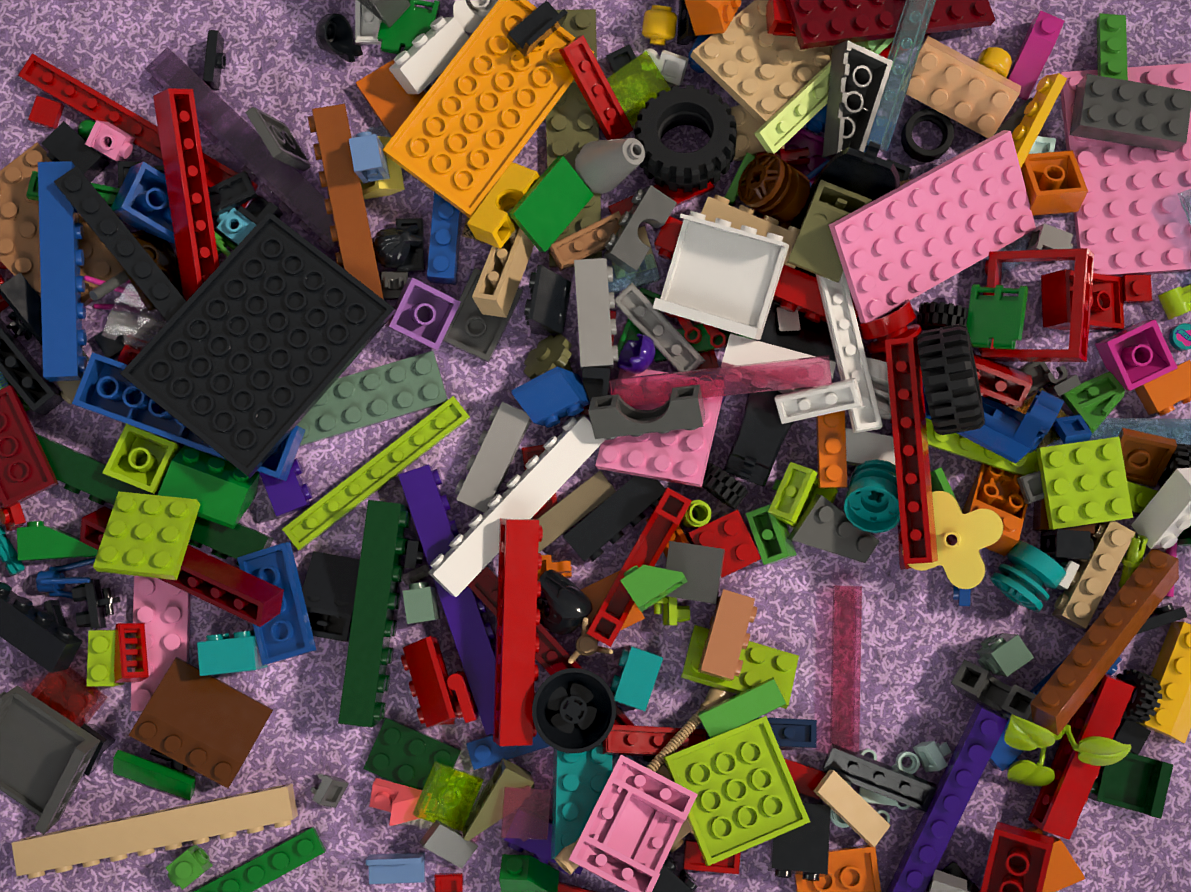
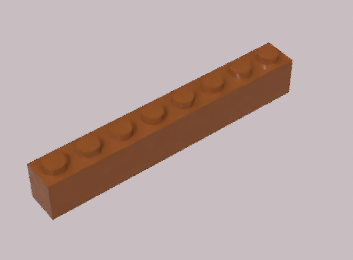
(344, 194)
(1104, 641)

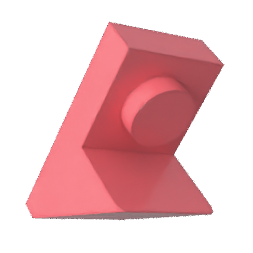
(396, 799)

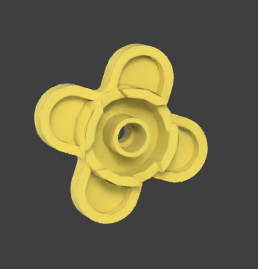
(973, 532)

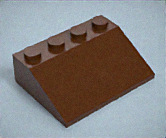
(201, 722)

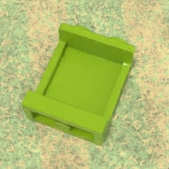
(796, 493)

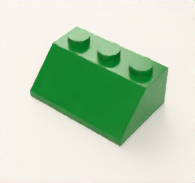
(214, 482)

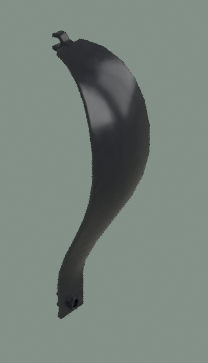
(761, 426)

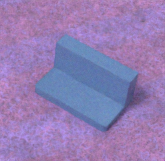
(396, 868)

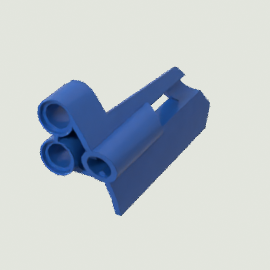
(1010, 431)

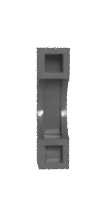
(615, 418)

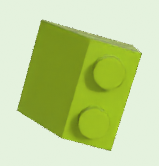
(141, 459)

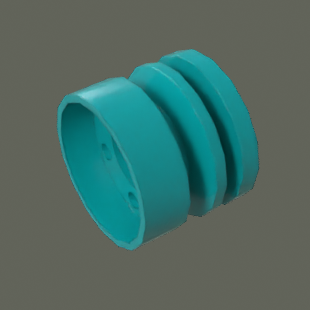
(873, 497)
(1030, 572)

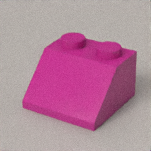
(1137, 354)

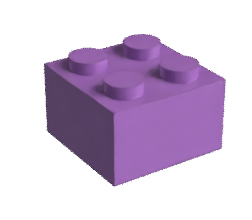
(423, 313)

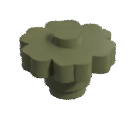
(548, 355)

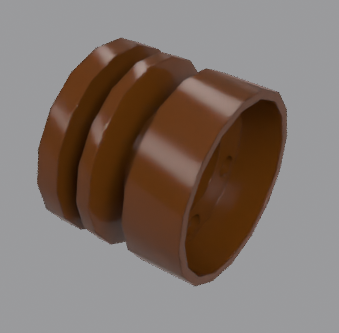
(774, 187)

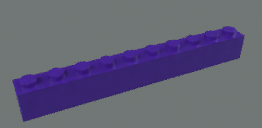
(464, 611)

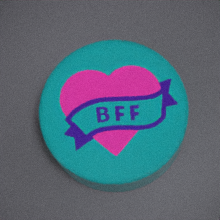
(1181, 337)

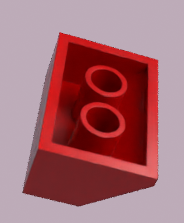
(429, 682)

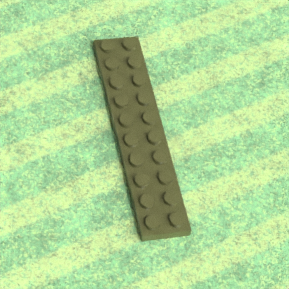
(573, 125)

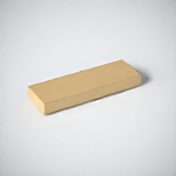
(852, 808)

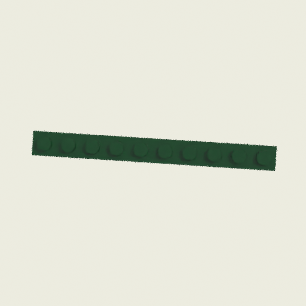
(86, 475)

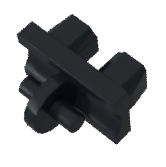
(92, 593)

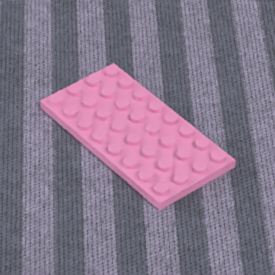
(933, 226)

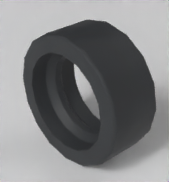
(933, 116)

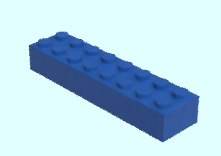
(113, 396)

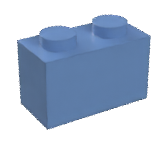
(368, 157)

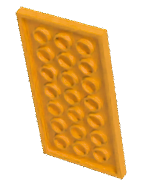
(482, 109)

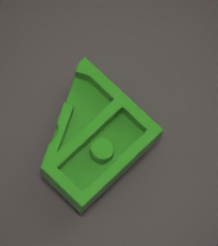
(1095, 399)

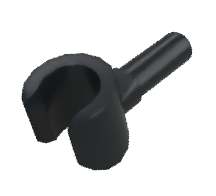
(174, 764)

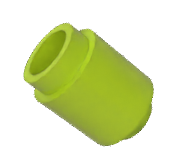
(702, 514)

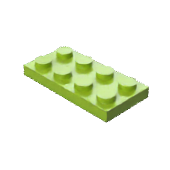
(758, 666)

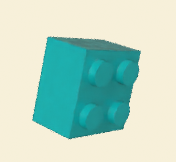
(227, 655)
(636, 678)

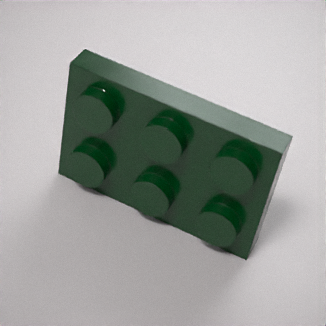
(407, 754)

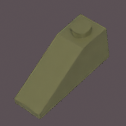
(490, 803)

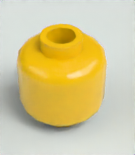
(659, 24)
(996, 60)

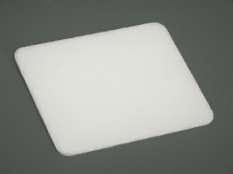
(788, 320)

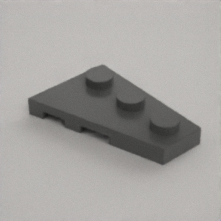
(830, 530)

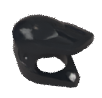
(566, 603)

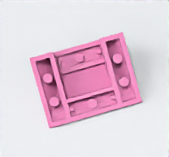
(633, 827)

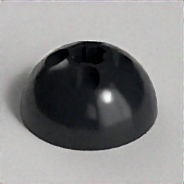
(589, 722)

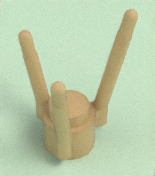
(587, 645)

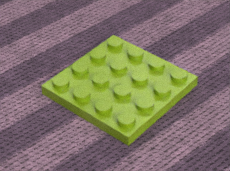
(740, 790)

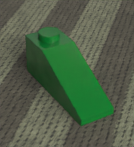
(48, 543)

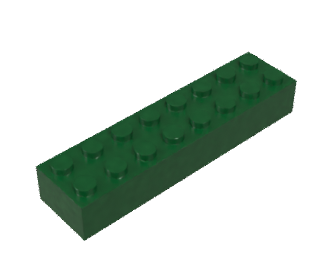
(373, 614)

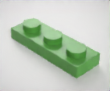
(1112, 46)

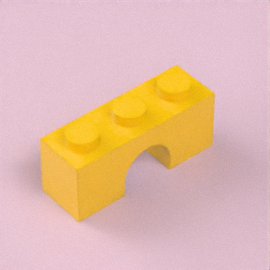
(490, 220)

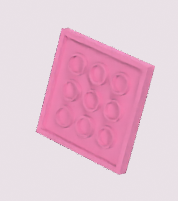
(671, 456)

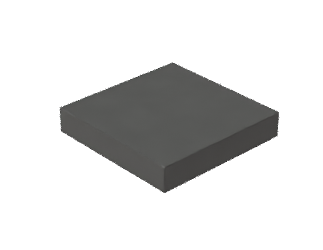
(701, 568)

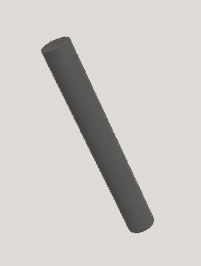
(108, 286)

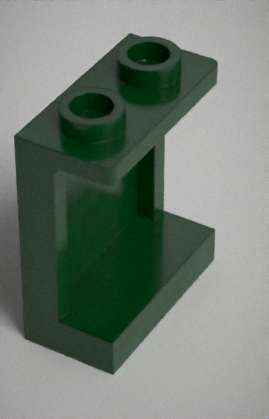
(1134, 784)

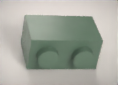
(421, 603)

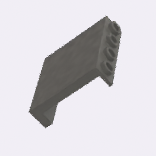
(40, 755)

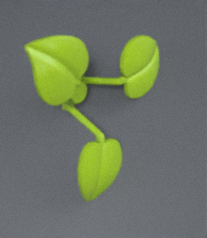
(1028, 736)

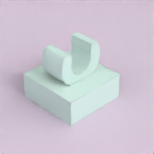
(932, 755)

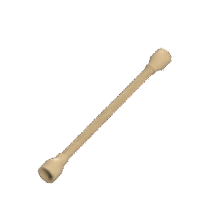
(713, 697)

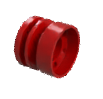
(889, 326)

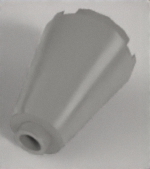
(608, 162)

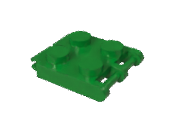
(408, 26)
(996, 316)

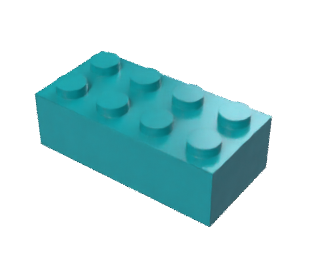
(576, 789)

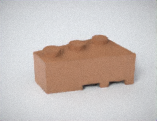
(727, 635)

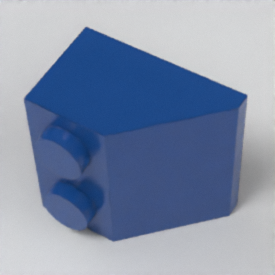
(552, 396)

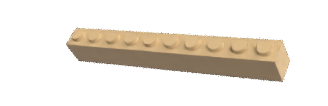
(153, 830)

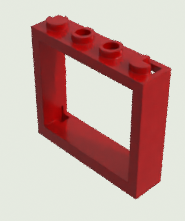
(1080, 304)

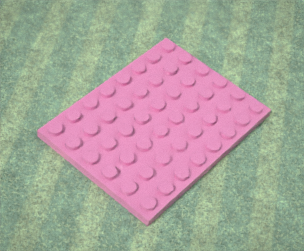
(1132, 200)

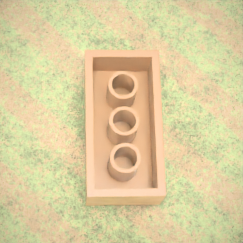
(961, 88)

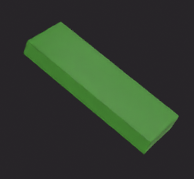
(742, 708)

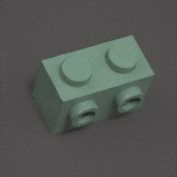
(1003, 654)

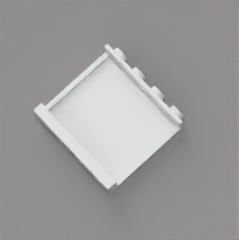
(723, 275)

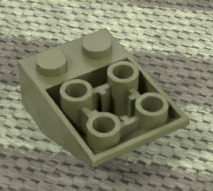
(814, 245)

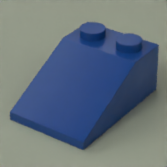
(145, 202)

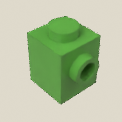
(188, 867)

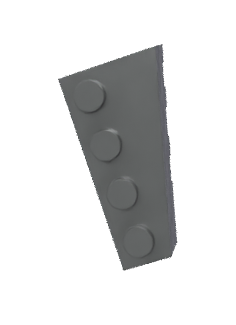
(853, 96)

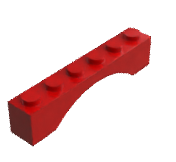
(646, 551)

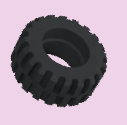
(691, 108)
(950, 379)

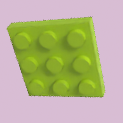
(1084, 483)
(147, 535)

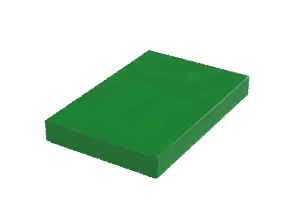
(551, 204)

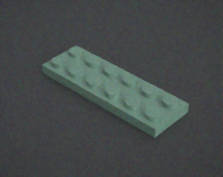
(375, 397)

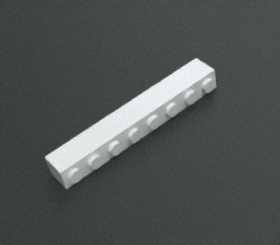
(520, 501)

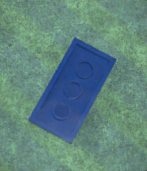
(290, 631)

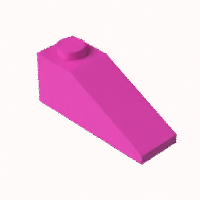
(1035, 51)

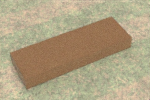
(584, 242)

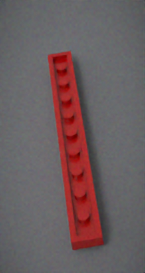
(101, 108)

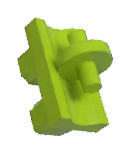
(671, 612)

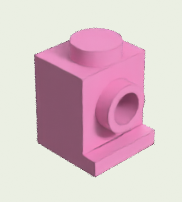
(101, 136)

